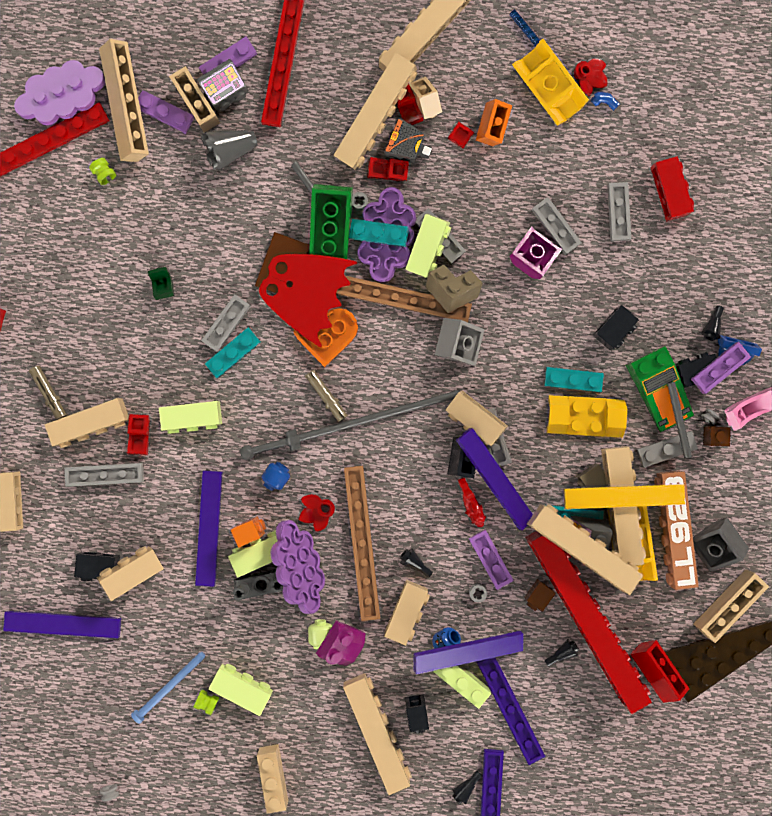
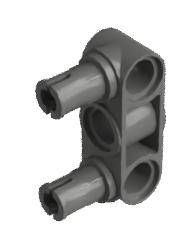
(248, 586)

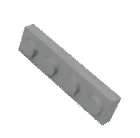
(104, 474)

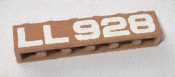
(677, 536)

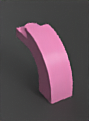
(749, 408)

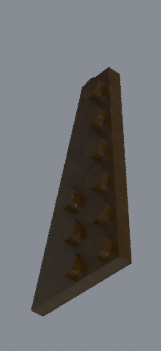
(707, 662)

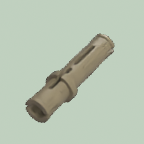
(48, 393)
(327, 397)

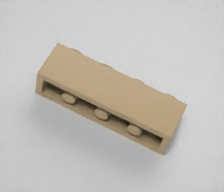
(87, 422)
(731, 605)

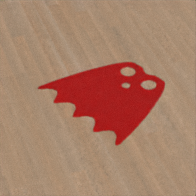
(312, 293)

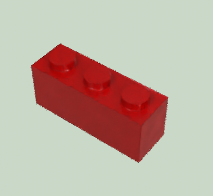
(672, 188)
(659, 671)

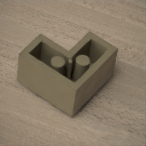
(451, 290)

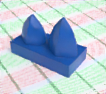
(726, 342)

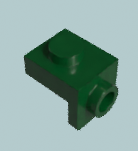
(161, 283)

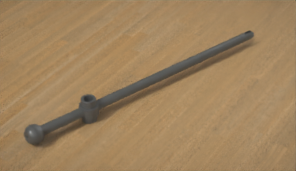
(293, 439)

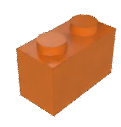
(493, 122)
(248, 531)

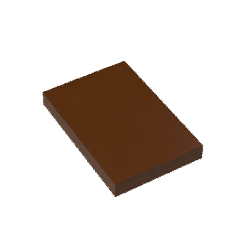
(280, 245)

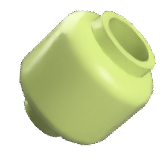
(318, 632)

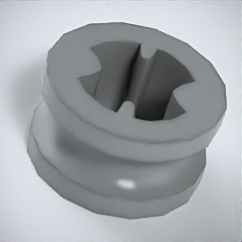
(358, 207)
(710, 417)
(472, 591)
(109, 792)

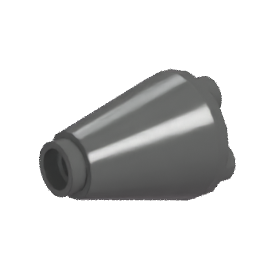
(227, 146)

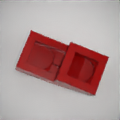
(408, 108)
(387, 169)
(138, 434)

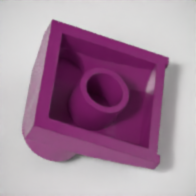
(534, 254)
(341, 644)

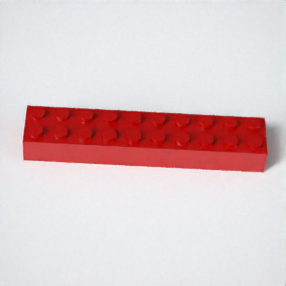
(591, 623)

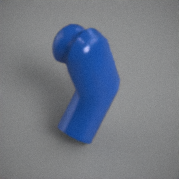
(605, 97)

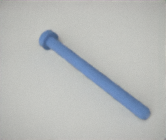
(138, 716)

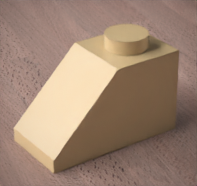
(426, 98)

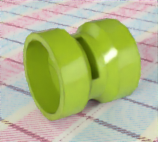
(101, 169)
(206, 702)

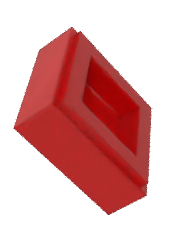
(461, 135)

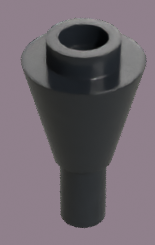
(713, 327)
(412, 560)
(566, 651)
(464, 790)

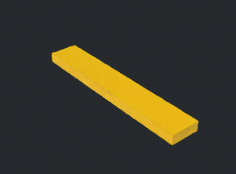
(624, 496)

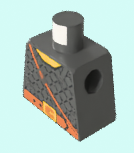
(406, 143)

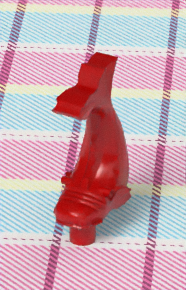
(473, 508)

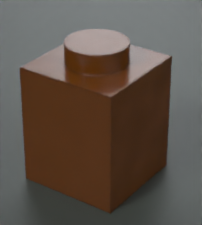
(716, 436)
(539, 596)

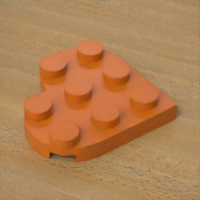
(333, 339)

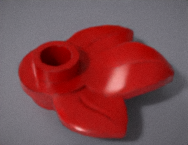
(594, 76)
(313, 512)

